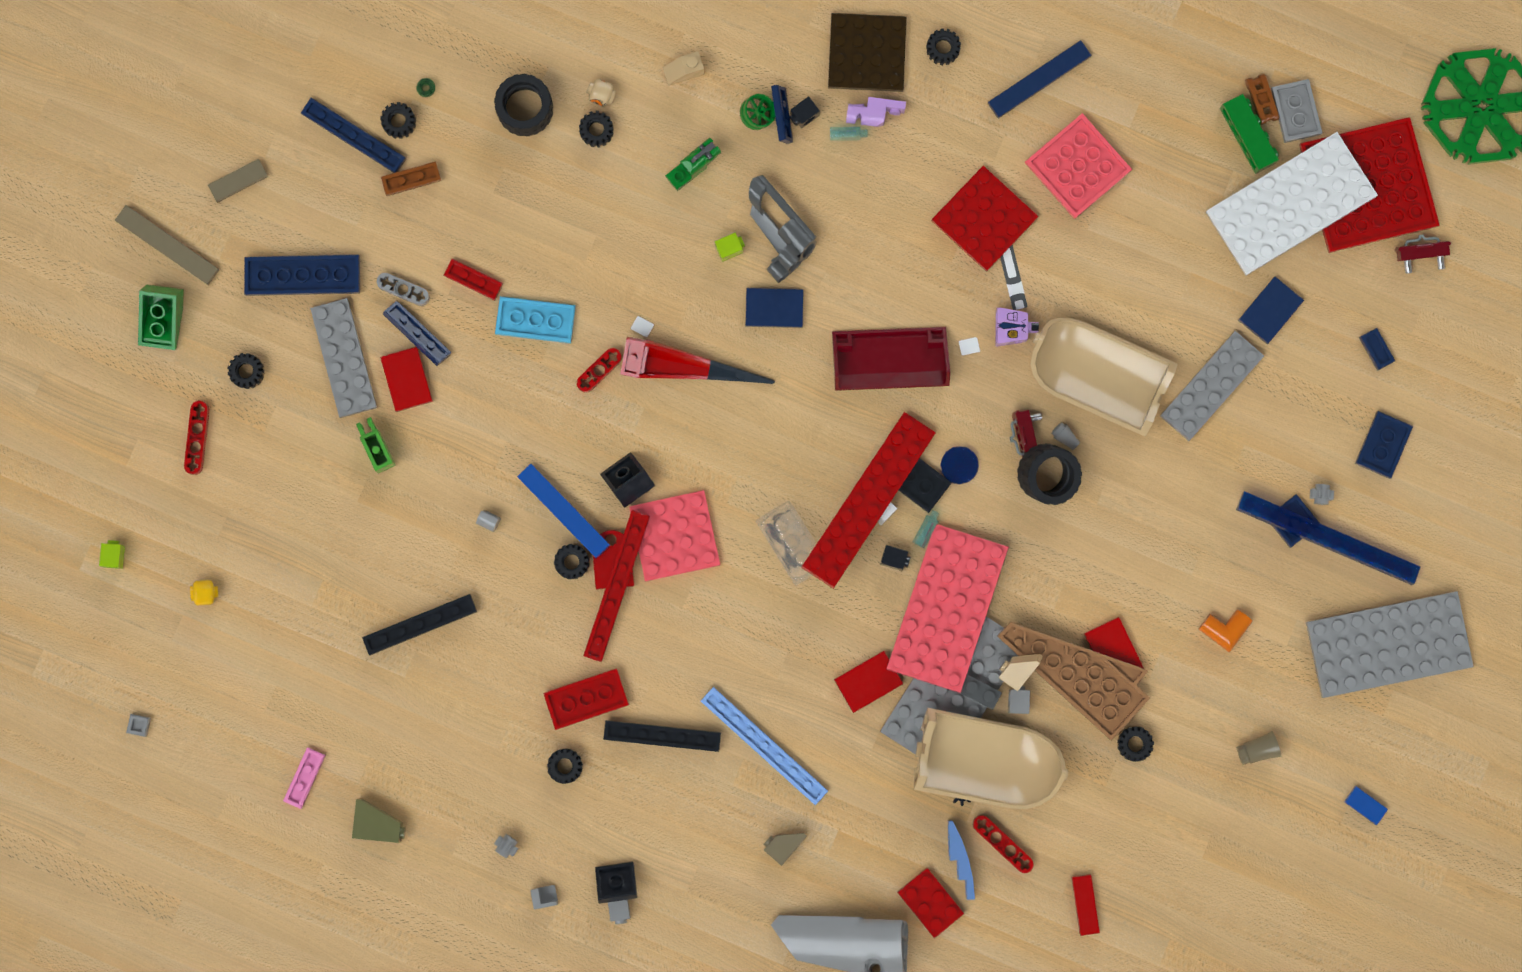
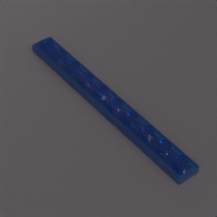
(1328, 538)

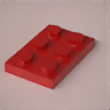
(930, 903)

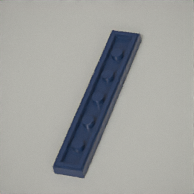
(1039, 79)
(353, 135)

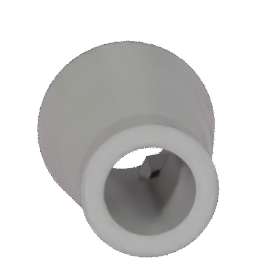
(1065, 435)

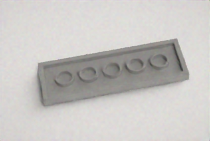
(343, 358)
(1211, 386)

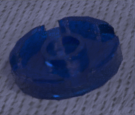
(959, 465)

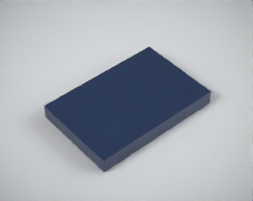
(774, 308)
(1271, 310)
(1383, 445)

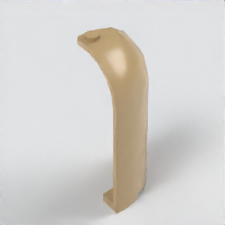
(1101, 372)
(987, 761)

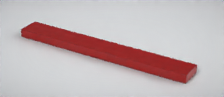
(616, 586)

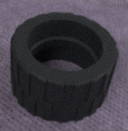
(513, 85)
(1070, 477)

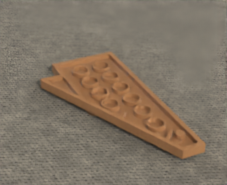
(1091, 682)

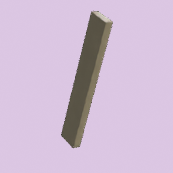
(167, 245)

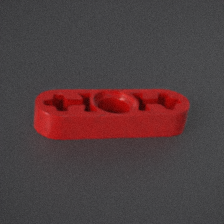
(612, 363)

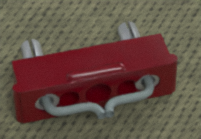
(1422, 251)
(1024, 430)

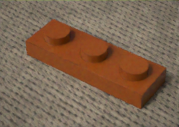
(411, 178)

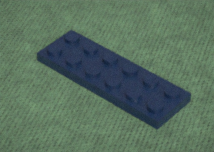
(302, 275)

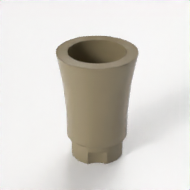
(1259, 749)

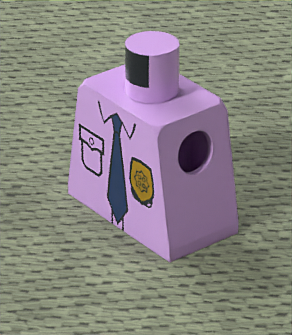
(1013, 327)

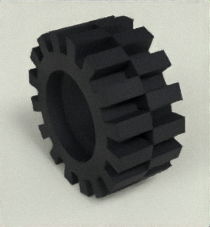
(946, 36)
(596, 118)
(398, 131)
(237, 363)
(563, 553)
(1147, 746)
(576, 766)

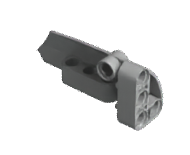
(845, 942)

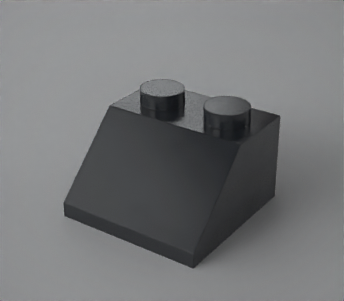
(627, 479)

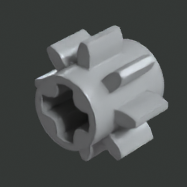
(1321, 494)
(506, 846)

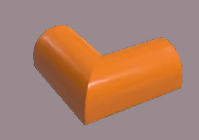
(1227, 634)

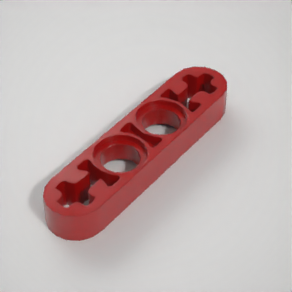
(193, 437)
(1004, 842)

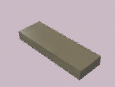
(237, 180)

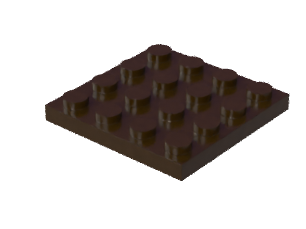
(867, 52)

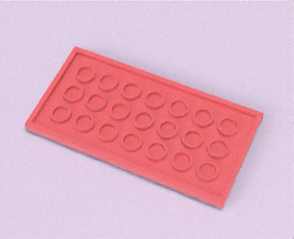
(947, 608)

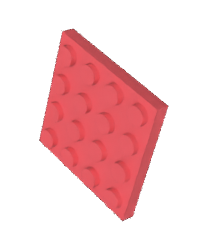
(1078, 166)
(677, 536)

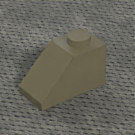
(783, 846)

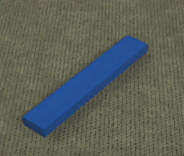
(563, 511)

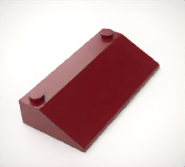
(890, 358)

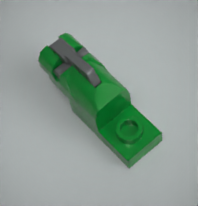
(693, 164)

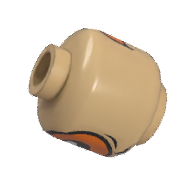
(601, 92)

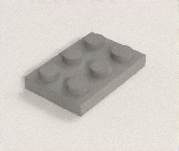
(1296, 110)

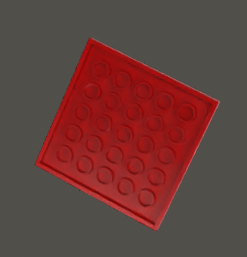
(1396, 172)

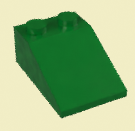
(159, 316)

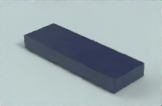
(782, 114)

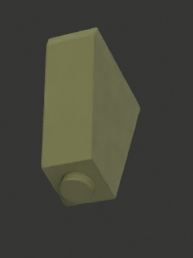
(375, 824)

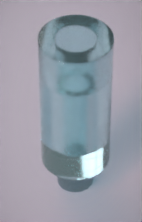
(847, 133)
(926, 529)

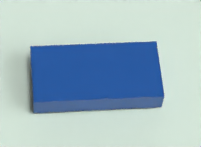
(1365, 805)

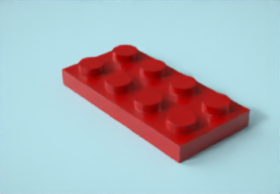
(586, 699)

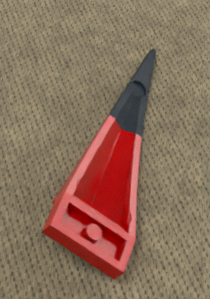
(657, 360)

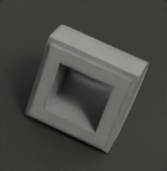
(488, 520)

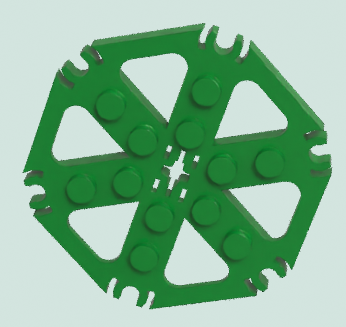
(1462, 108)

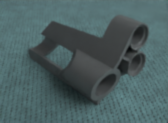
(792, 241)

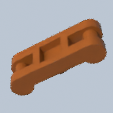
(1262, 98)

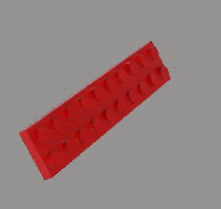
(868, 500)

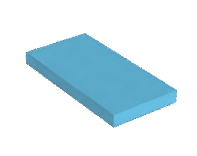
(535, 320)

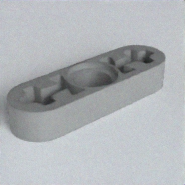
(392, 279)

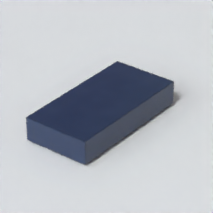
(1377, 349)

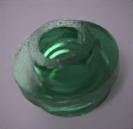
(425, 82)

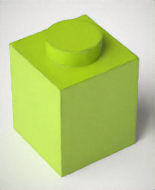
(729, 246)
(112, 555)

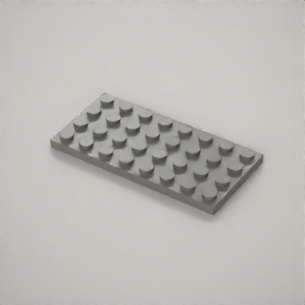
(1389, 644)
(907, 717)

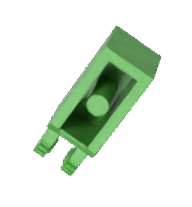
(376, 447)

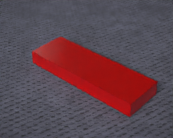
(473, 279)
(1085, 905)

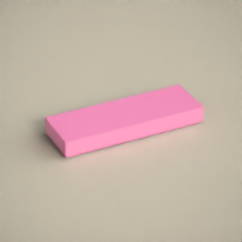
(304, 778)

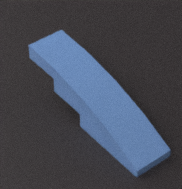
(958, 852)

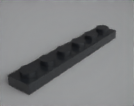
(419, 624)
(662, 736)

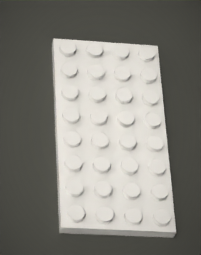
(1291, 203)

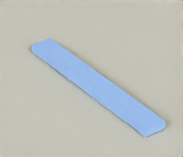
(764, 746)

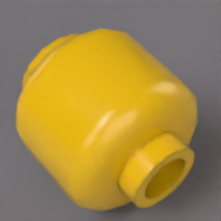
(203, 592)

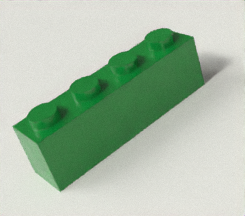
(1249, 133)

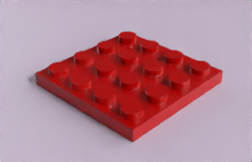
(984, 218)

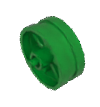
(757, 112)

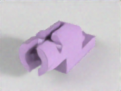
(874, 112)

